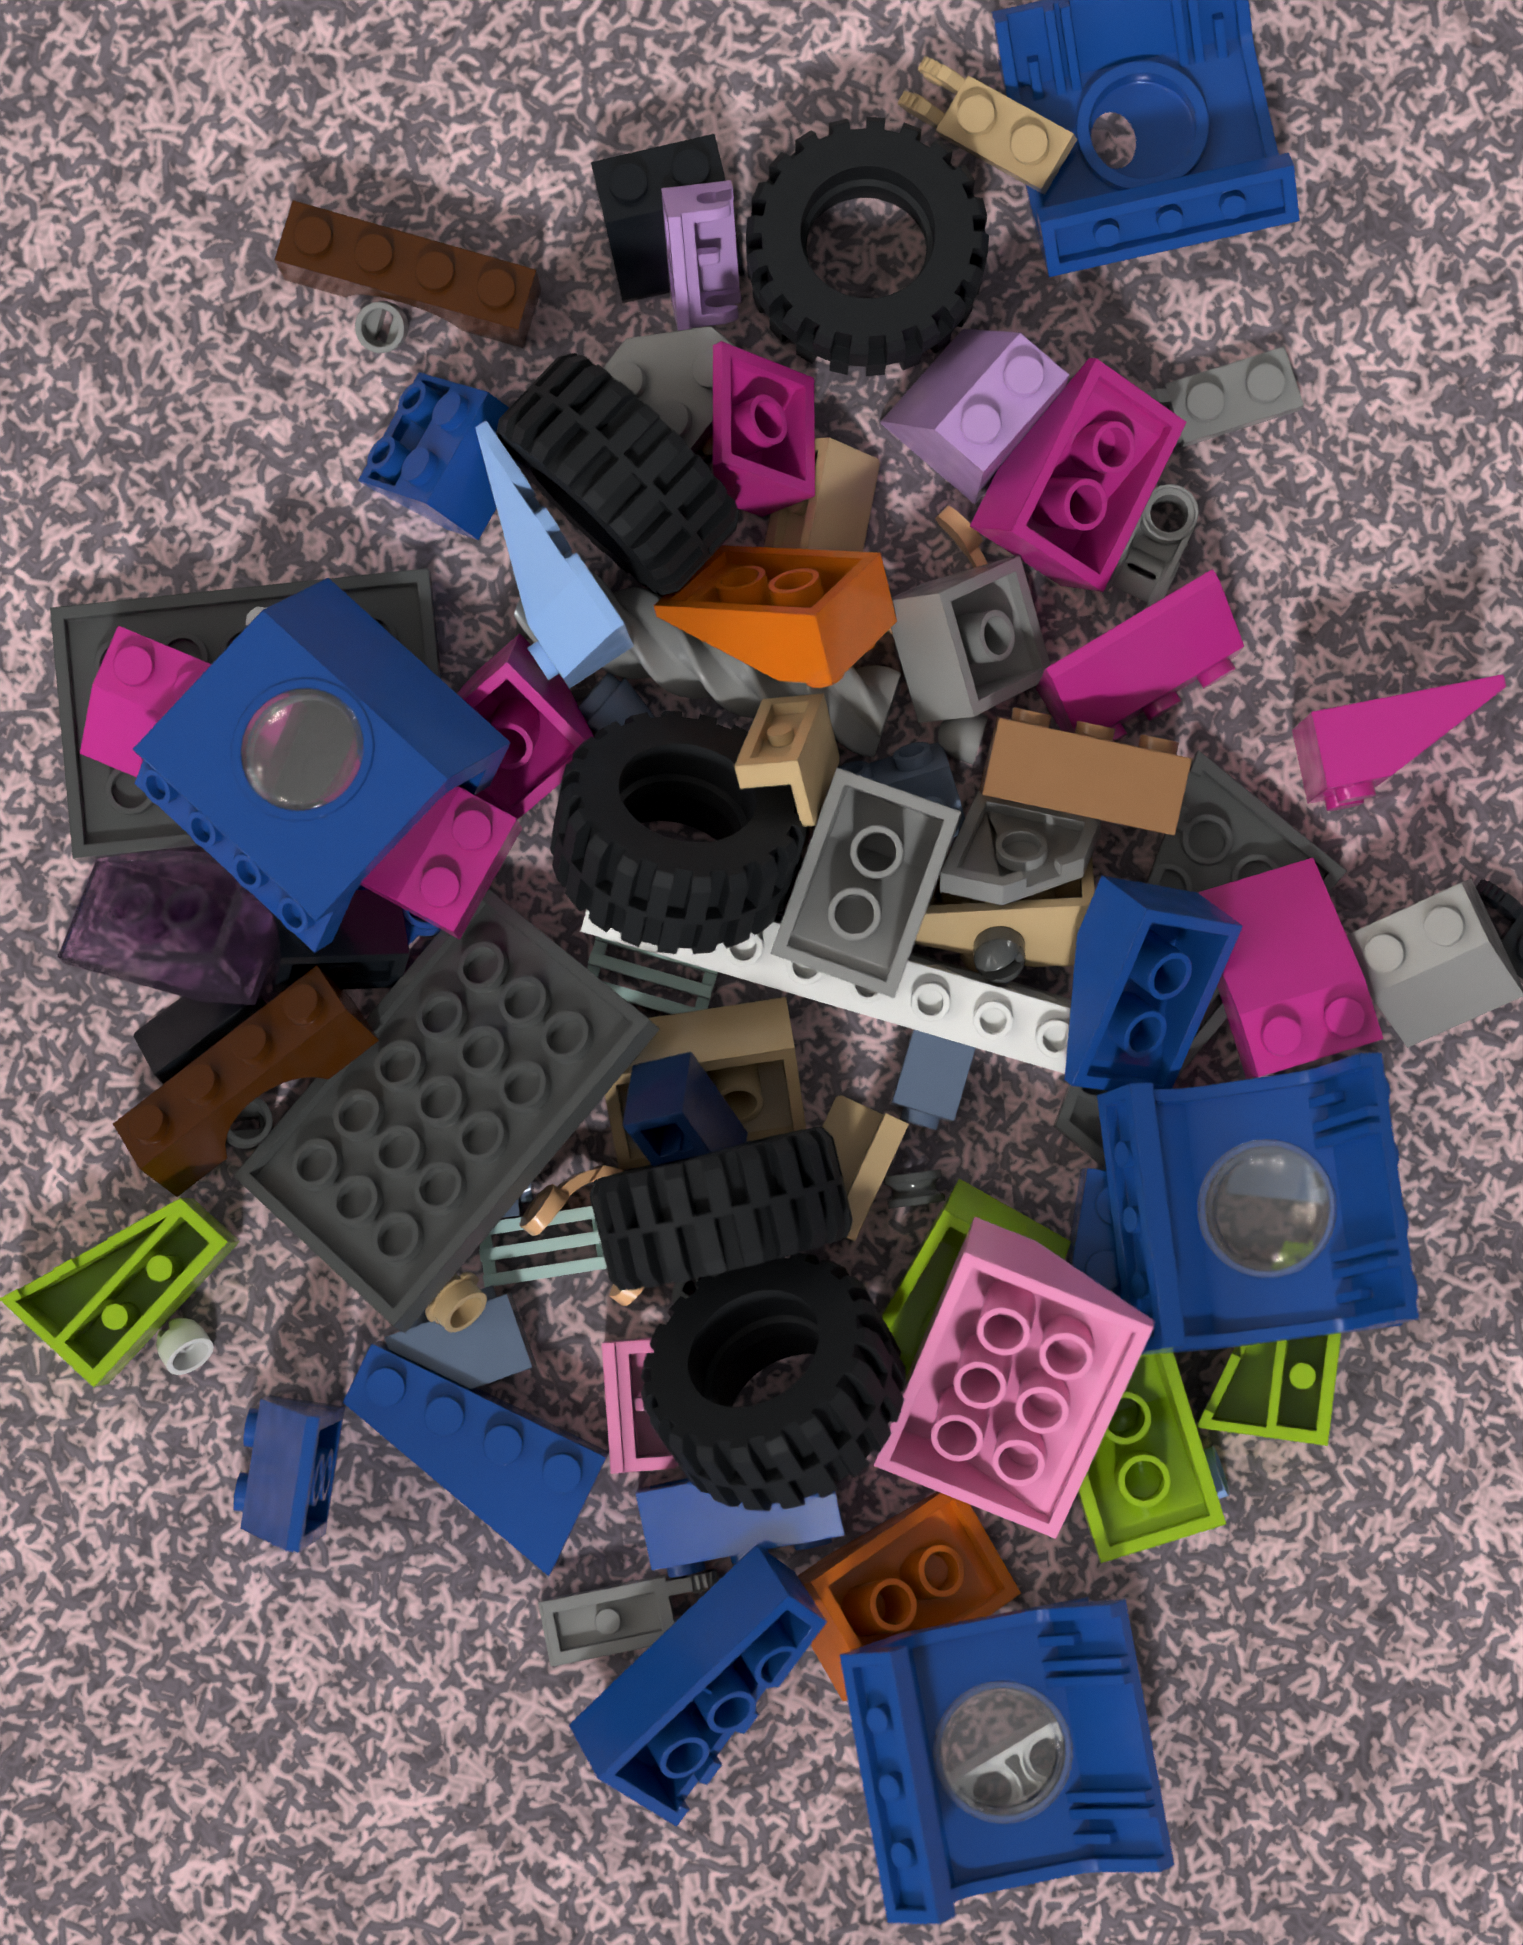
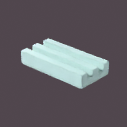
(703, 990)
(489, 1254)

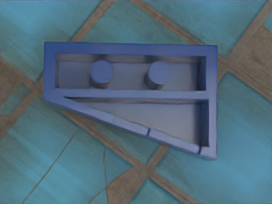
(690, 1527)

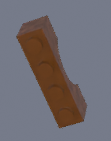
(369, 259)
(299, 1034)

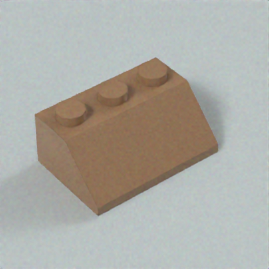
(1086, 772)

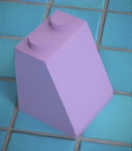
(976, 406)

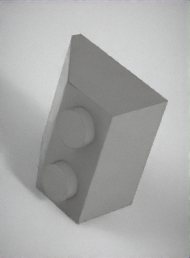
(969, 640)
(1436, 964)

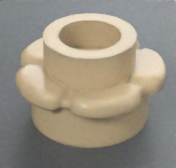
(457, 1303)

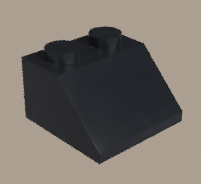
(633, 208)

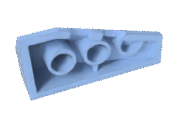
(560, 597)

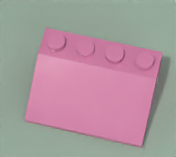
(1014, 1381)

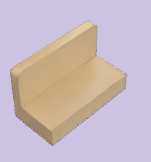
(841, 505)
(791, 745)
(865, 1150)

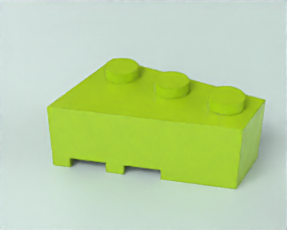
(124, 1290)
(1277, 1390)

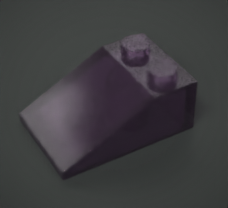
(172, 927)

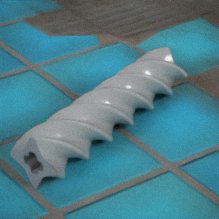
(696, 670)

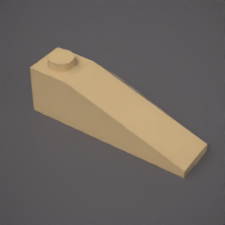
(1044, 920)

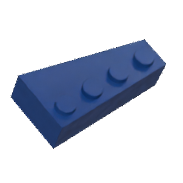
(488, 1454)
(698, 1684)

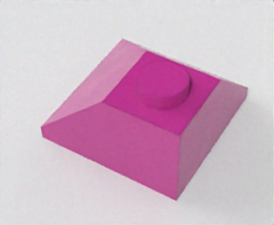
(762, 431)
(534, 716)

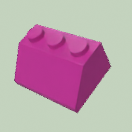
(1145, 660)
(131, 694)

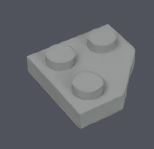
(673, 378)
(1016, 850)

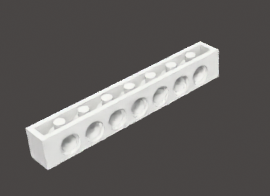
(929, 999)

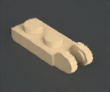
(993, 127)

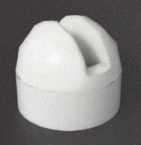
(183, 1346)

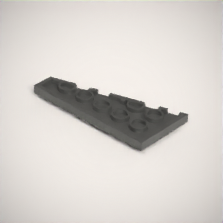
(1217, 840)

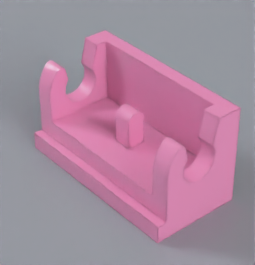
(631, 1437)

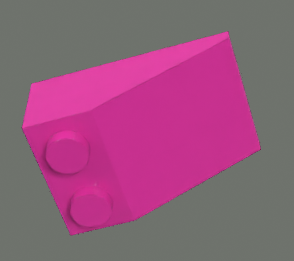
(1080, 478)
(1362, 744)
(447, 861)
(1292, 972)

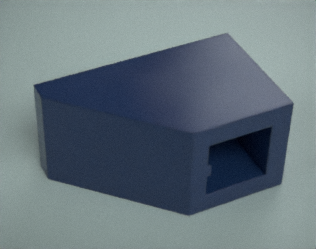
(678, 1111)

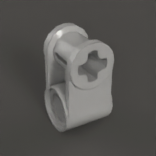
(1152, 554)

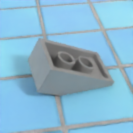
(866, 882)

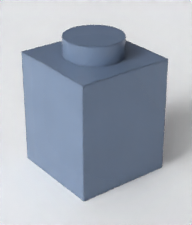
(931, 1079)

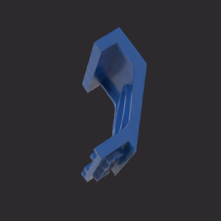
(1197, 113)

